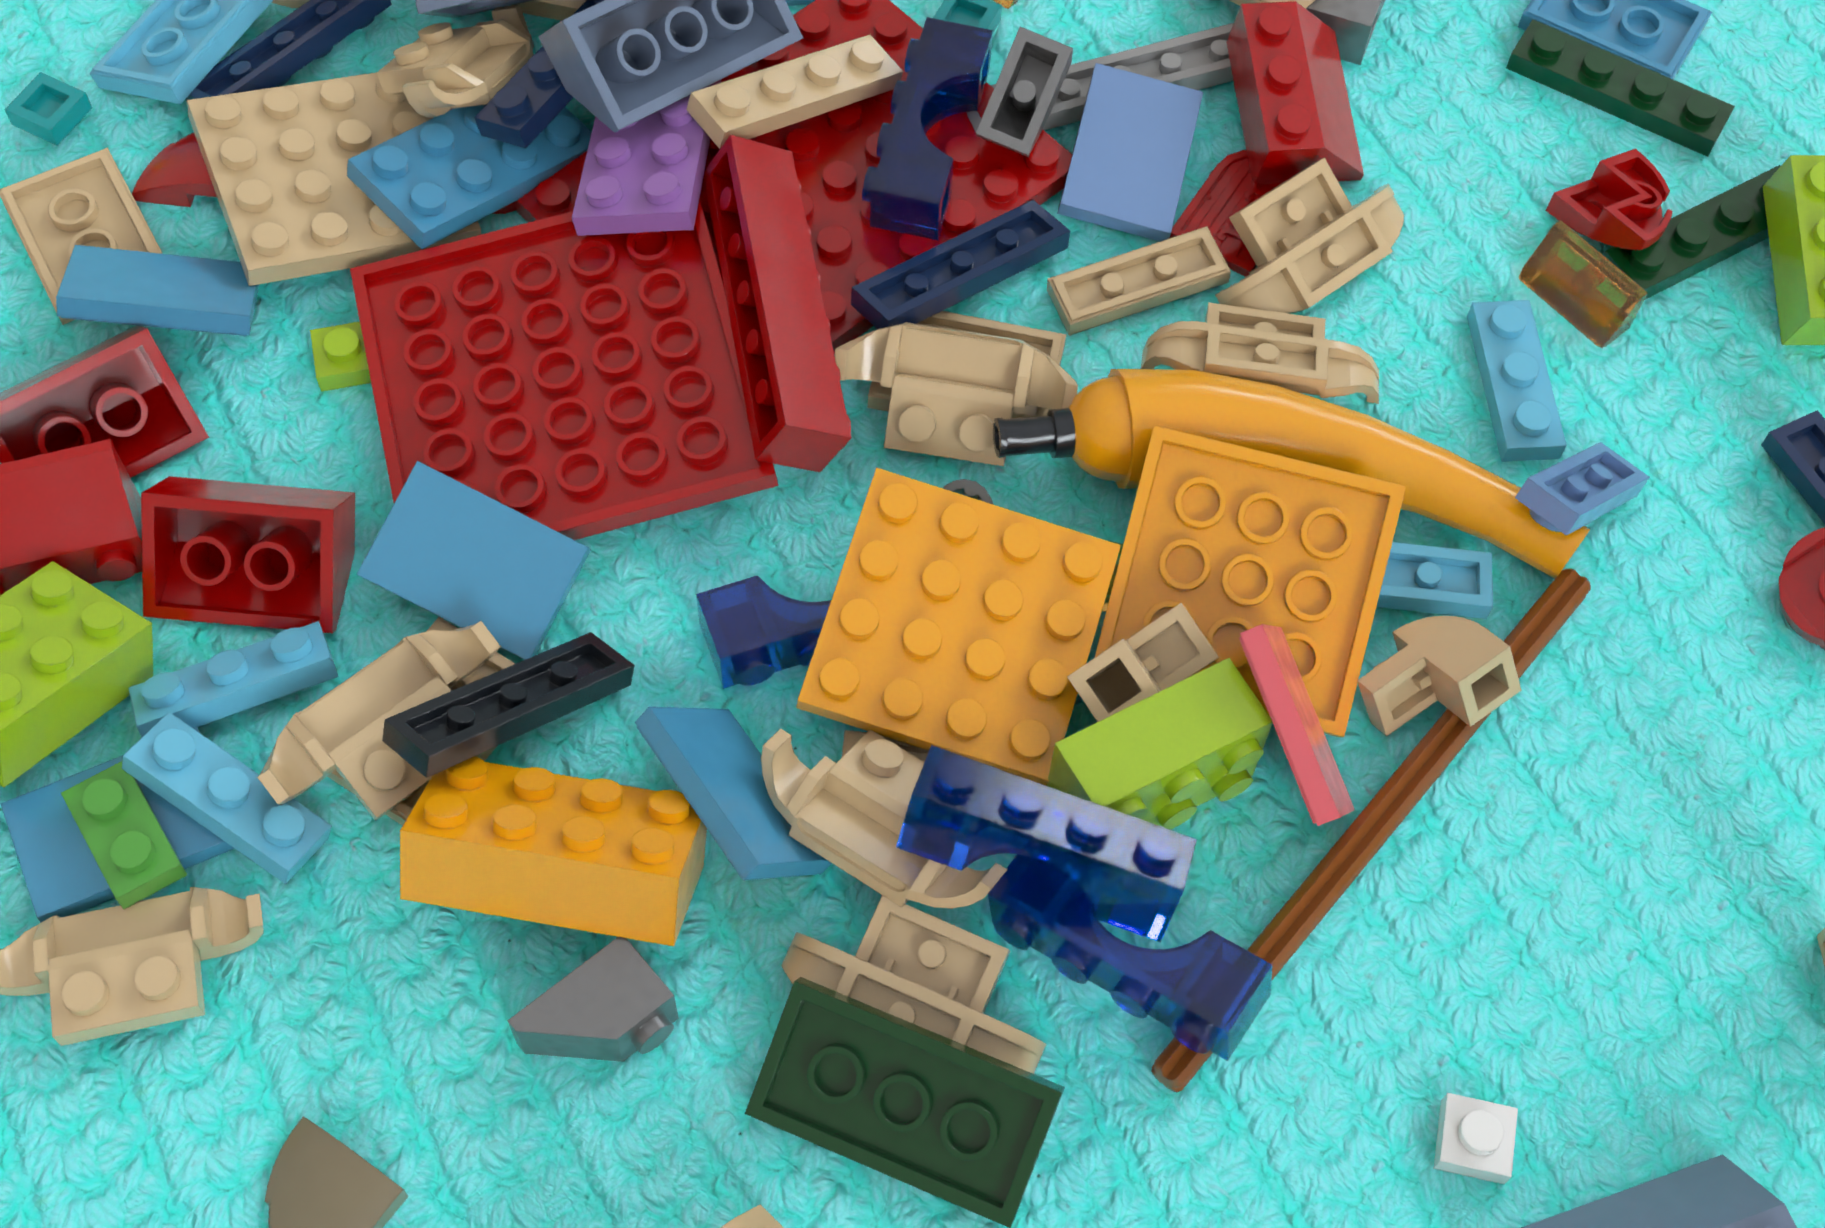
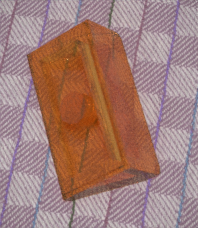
(1583, 285)

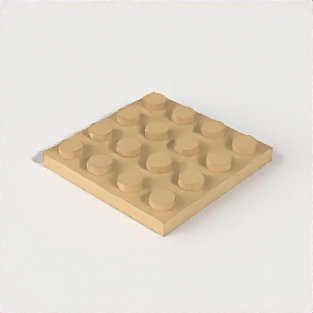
(284, 177)

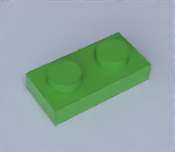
(123, 835)

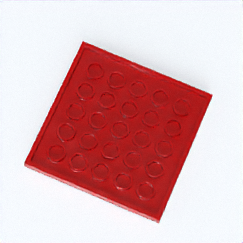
(562, 372)

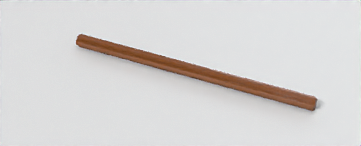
(1383, 815)

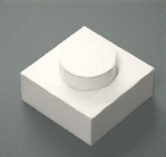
(1476, 1138)

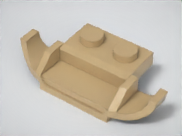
(459, 65)
(1310, 240)
(1265, 349)
(953, 385)
(347, 723)
(855, 816)
(128, 965)
(922, 975)

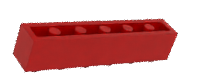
(776, 306)

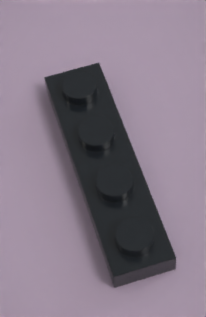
(506, 704)

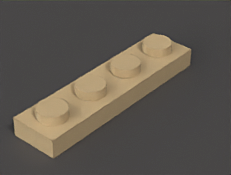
(794, 90)

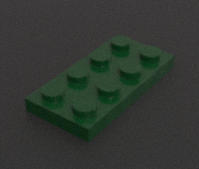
(904, 1101)

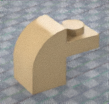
(1441, 662)
(1143, 664)

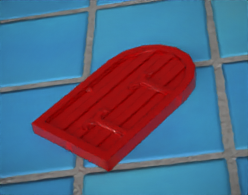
(1221, 196)

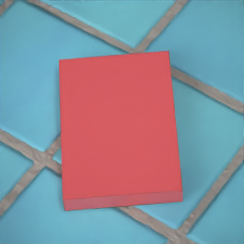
(1296, 723)

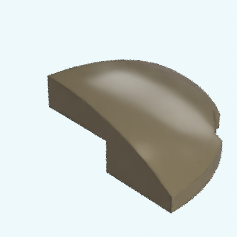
(327, 1185)

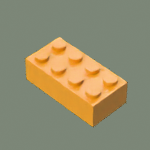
(554, 850)

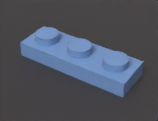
(1581, 489)

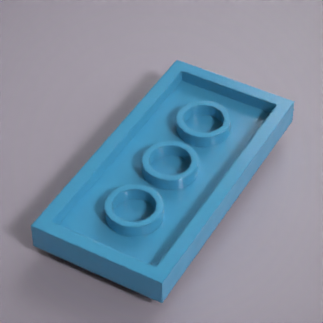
(452, 176)

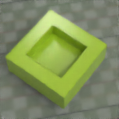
(339, 356)

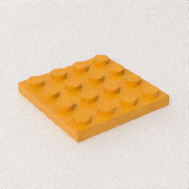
(1253, 545)
(959, 626)

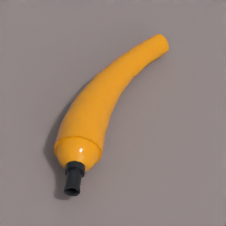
(1114, 419)

